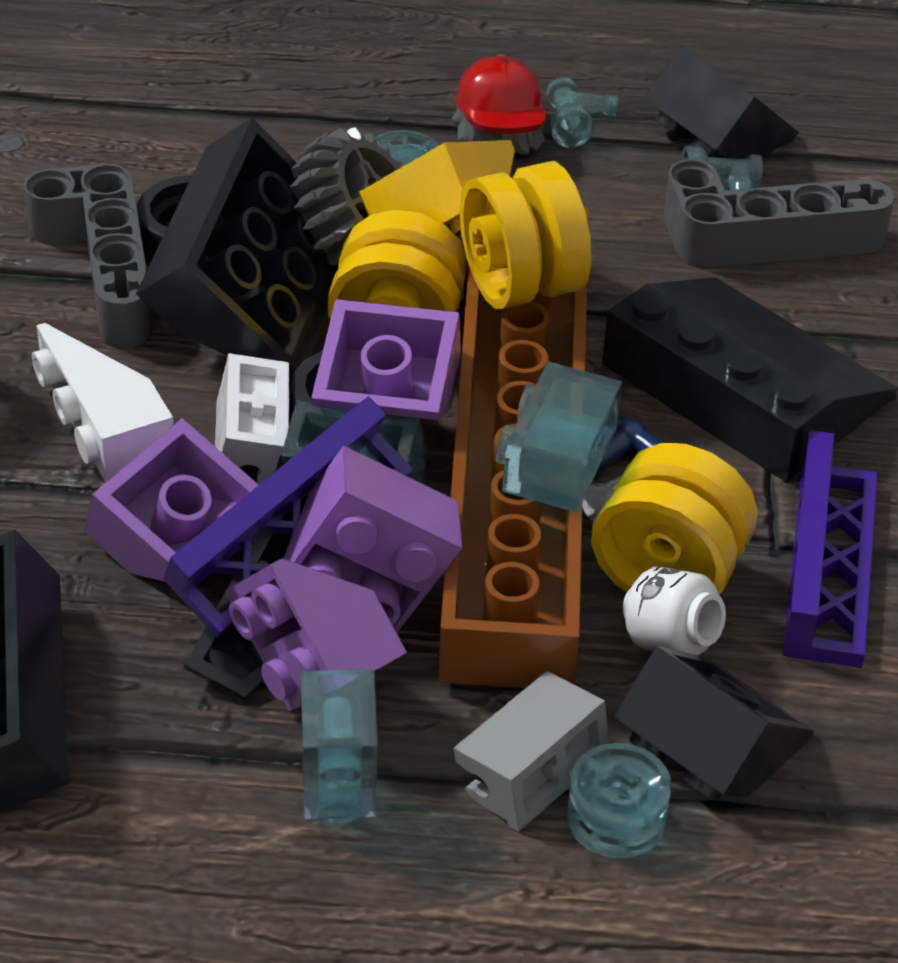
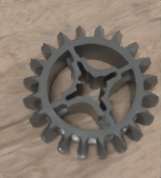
(329, 184)

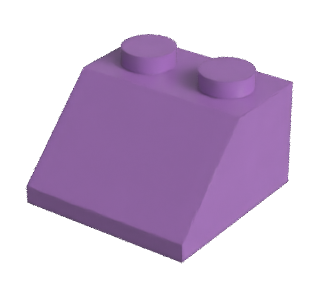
(393, 355)
(164, 500)

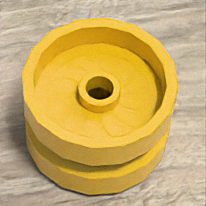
(525, 234)
(401, 262)
(675, 512)

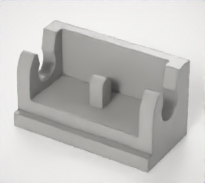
(532, 747)

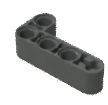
(98, 208)
(771, 222)

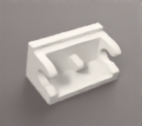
(253, 412)

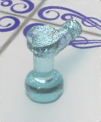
(572, 121)
(739, 172)

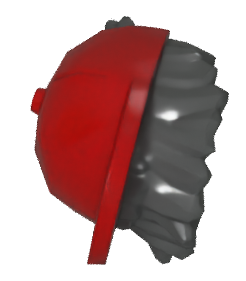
(500, 102)

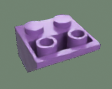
(377, 532)
(310, 624)

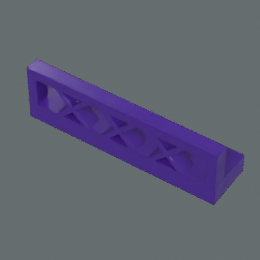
(267, 503)
(817, 558)

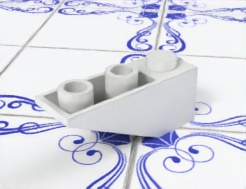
(106, 402)

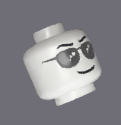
(674, 611)

